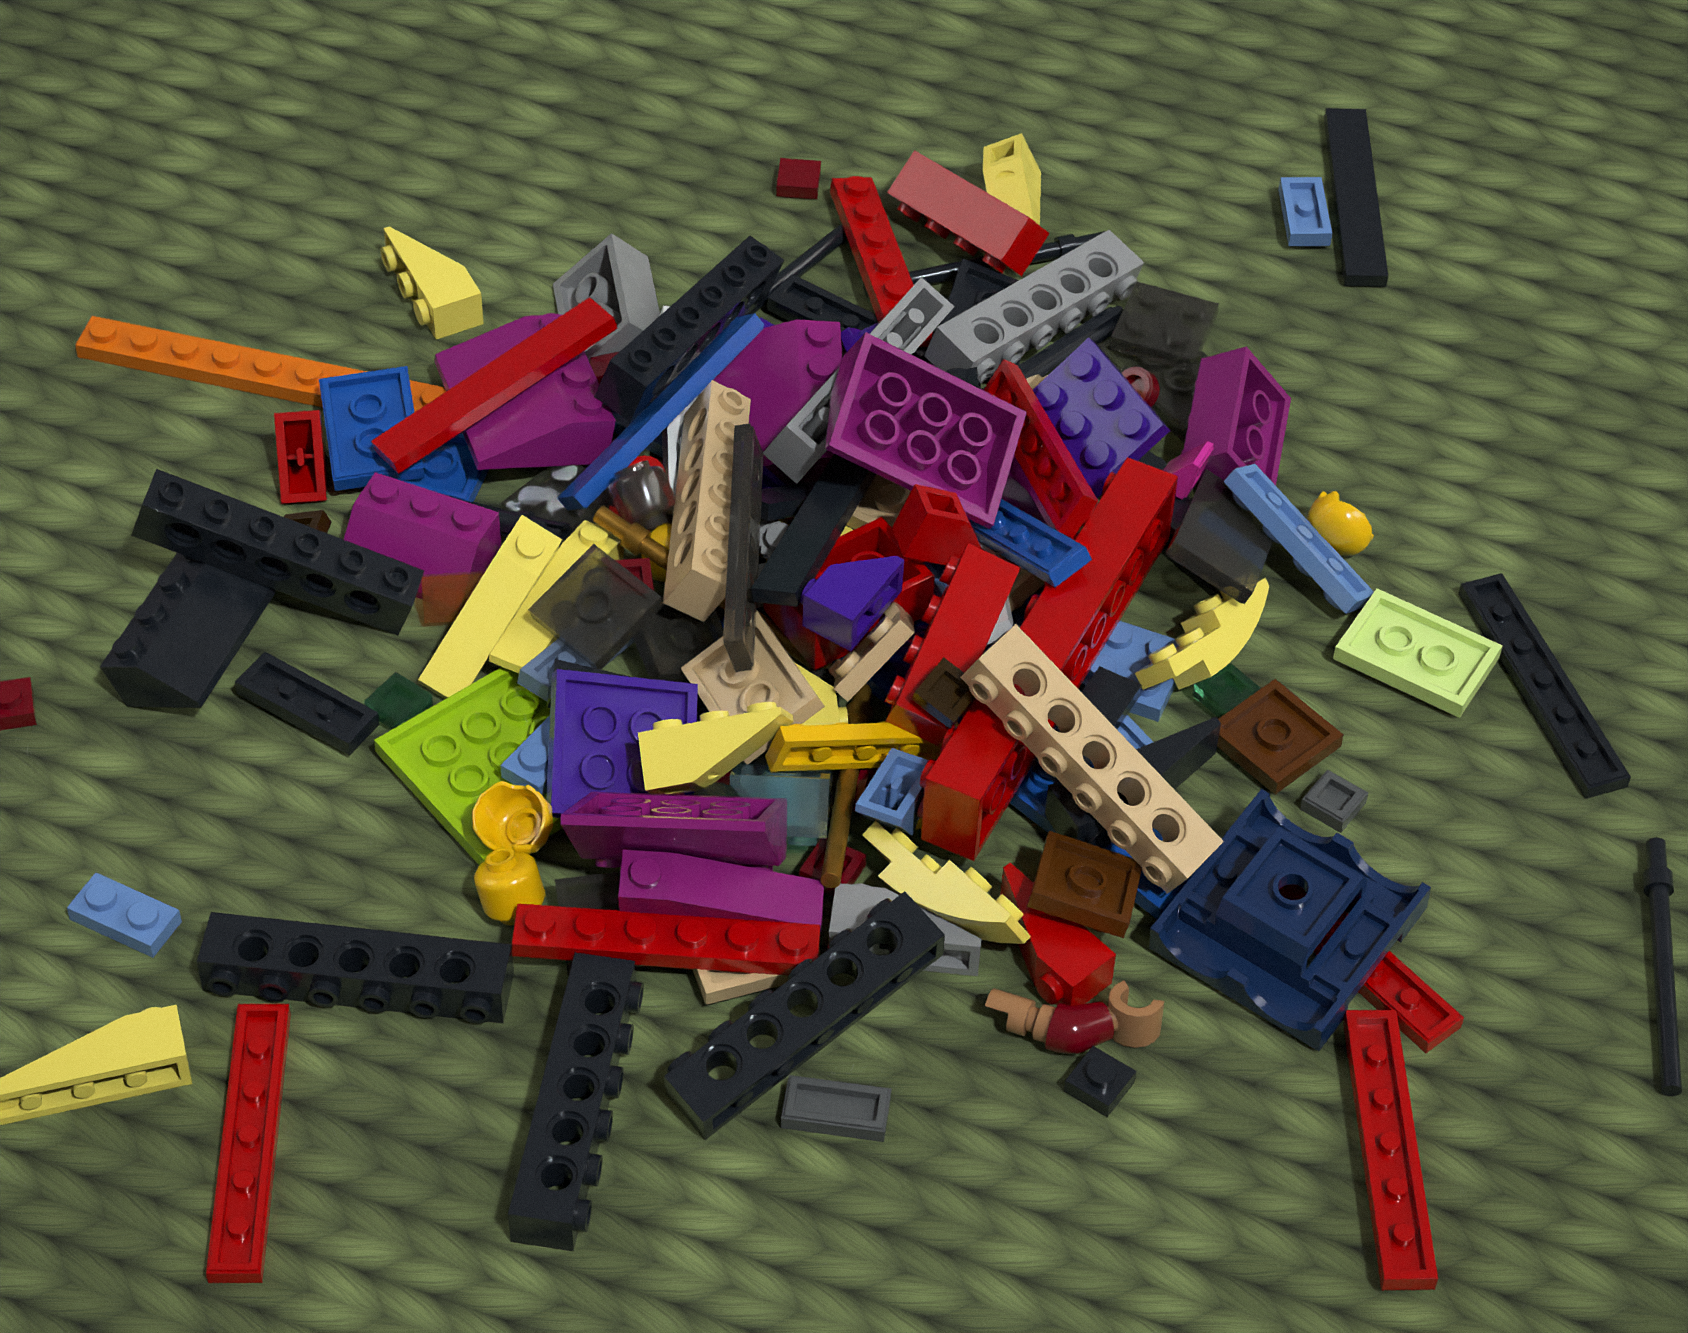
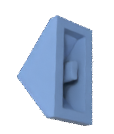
(894, 792)

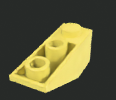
(1013, 175)
(438, 286)
(697, 754)

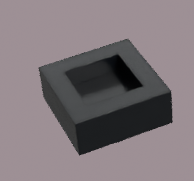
(1100, 1081)

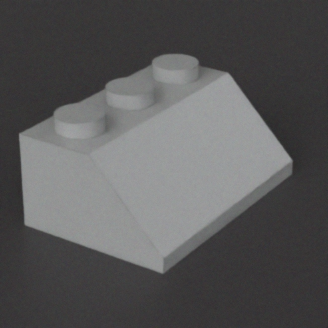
(620, 283)

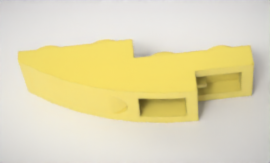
(1209, 640)
(946, 889)

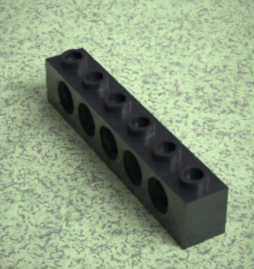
(687, 328)
(277, 552)
(337, 951)
(714, 1102)
(555, 1216)

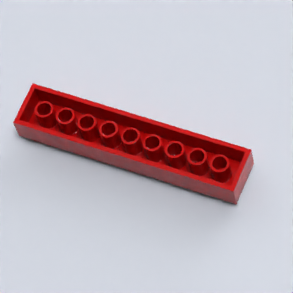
(1070, 625)

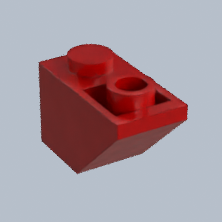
(933, 526)

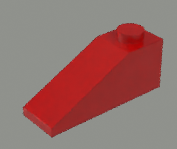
(1061, 955)

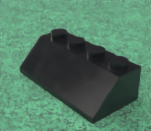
(184, 635)

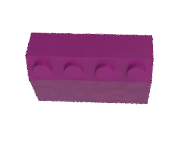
(780, 375)
(545, 424)
(922, 426)
(706, 827)

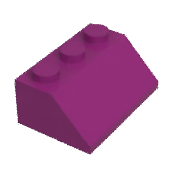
(1239, 412)
(423, 528)

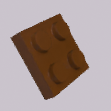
(1276, 736)
(1085, 884)

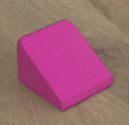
(1189, 467)

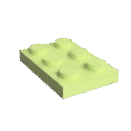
(1417, 652)

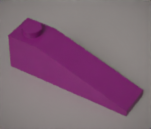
(715, 889)

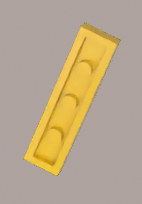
(842, 746)

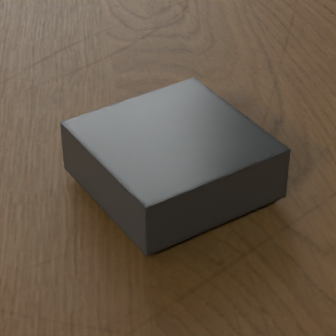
(1334, 801)

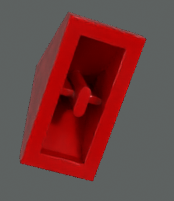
(301, 456)

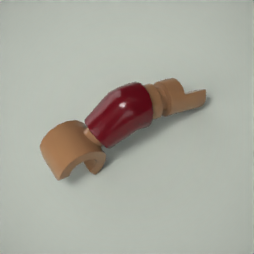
(1080, 1027)

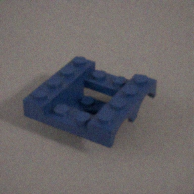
(1256, 944)

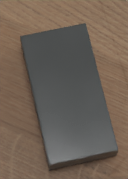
(836, 1108)

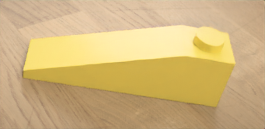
(490, 608)
(526, 637)
(110, 1064)

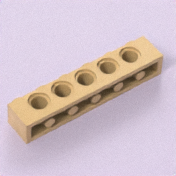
(702, 504)
(1115, 761)

